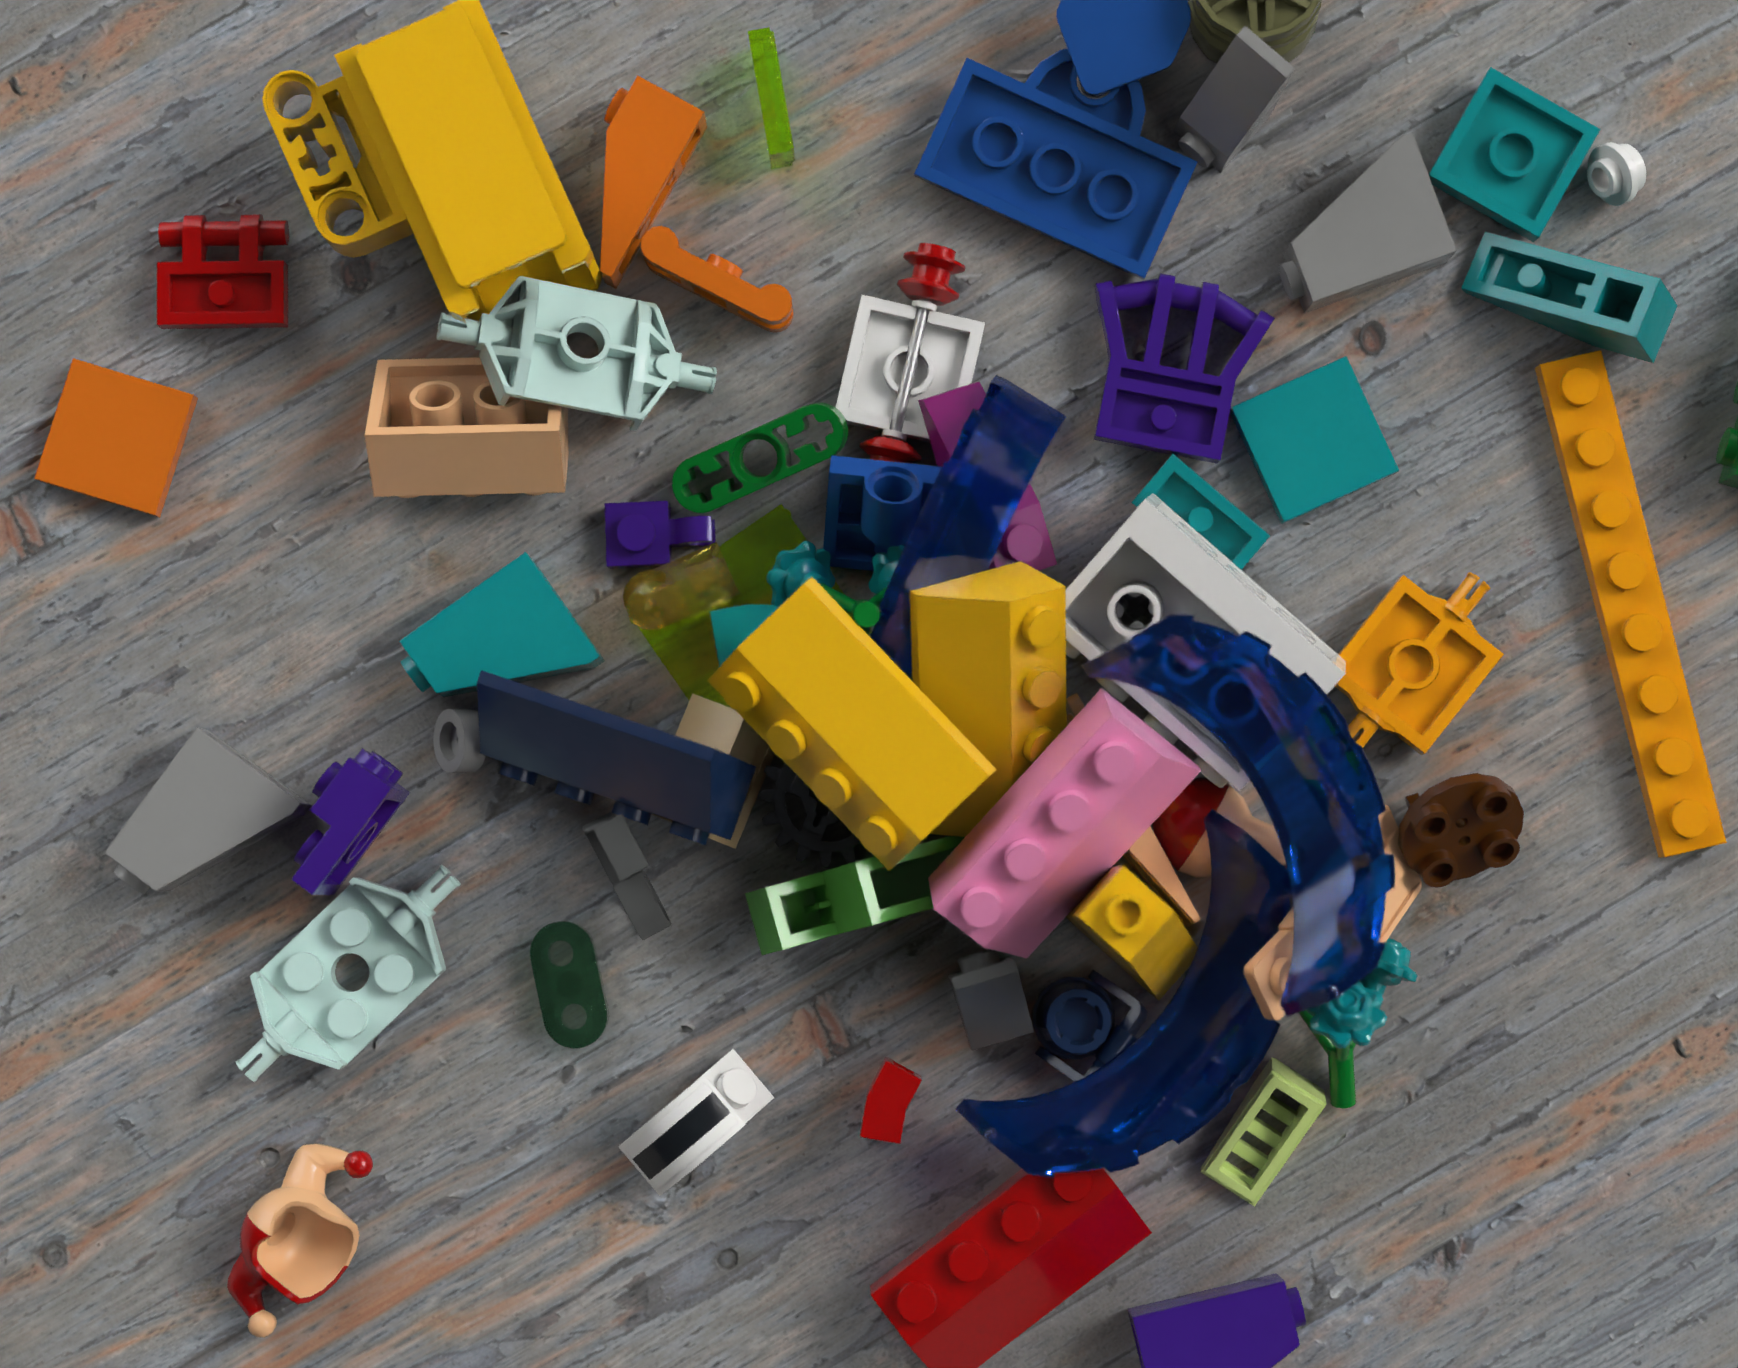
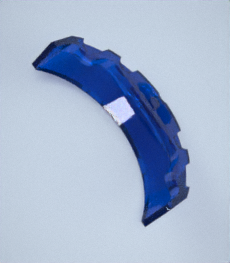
(968, 505)
(1306, 775)
(1188, 1057)

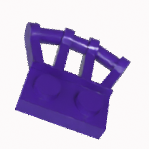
(1165, 405)

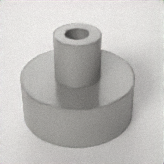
(458, 741)

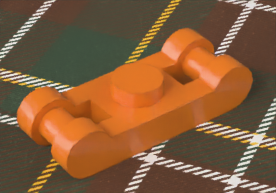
(717, 281)

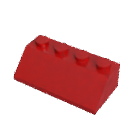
(1006, 1264)

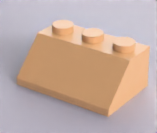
(443, 433)

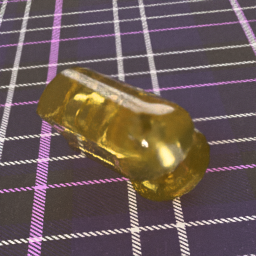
(679, 589)

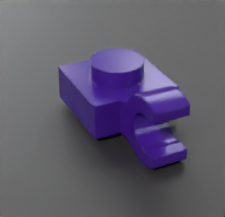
(645, 533)

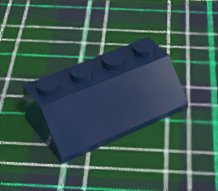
(611, 758)

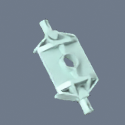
(529, 355)
(298, 989)

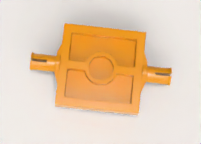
(1415, 663)

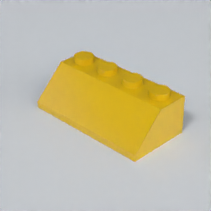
(996, 668)
(850, 724)

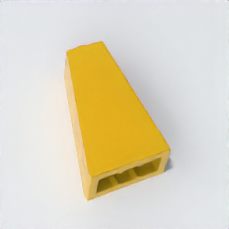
(1135, 930)

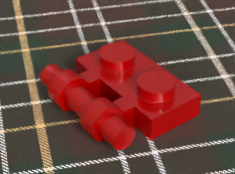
(222, 292)

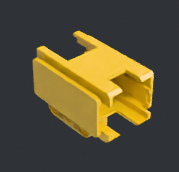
(440, 159)

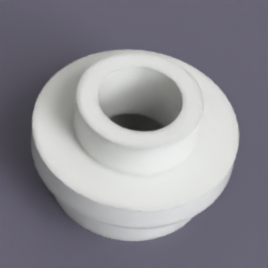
(1616, 172)

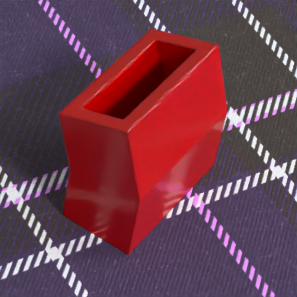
(887, 1101)

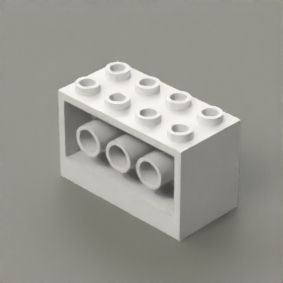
(1183, 575)

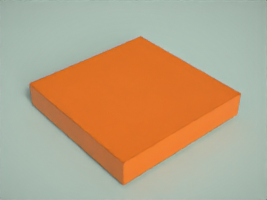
(116, 437)

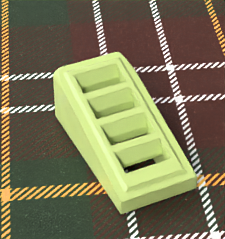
(1259, 1097)

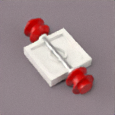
(907, 355)

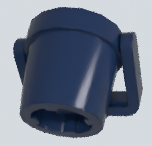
(1078, 1020)

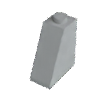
(1371, 233)
(200, 814)

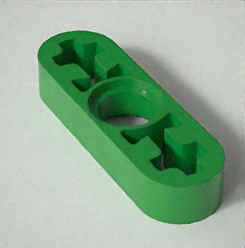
(725, 491)

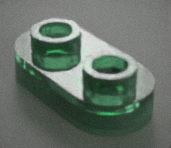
(574, 983)

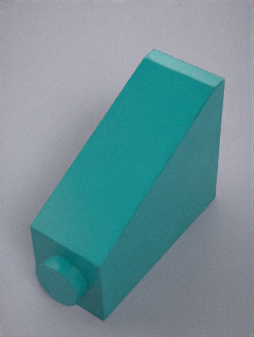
(503, 627)

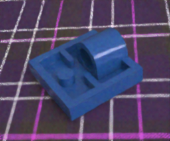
(872, 507)

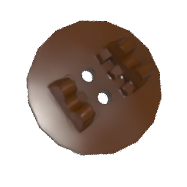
(1461, 828)

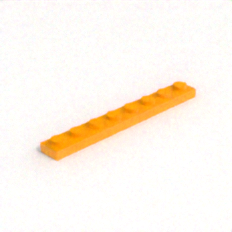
(1630, 604)

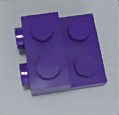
(357, 806)

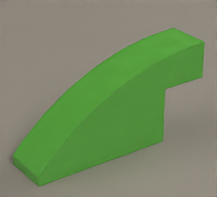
(845, 897)

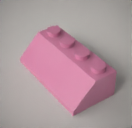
(1059, 828)

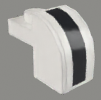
(696, 1122)

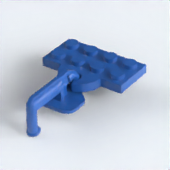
(1065, 158)

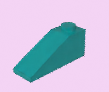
(1573, 295)

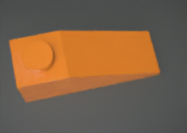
(644, 156)

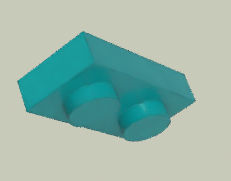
(1205, 510)

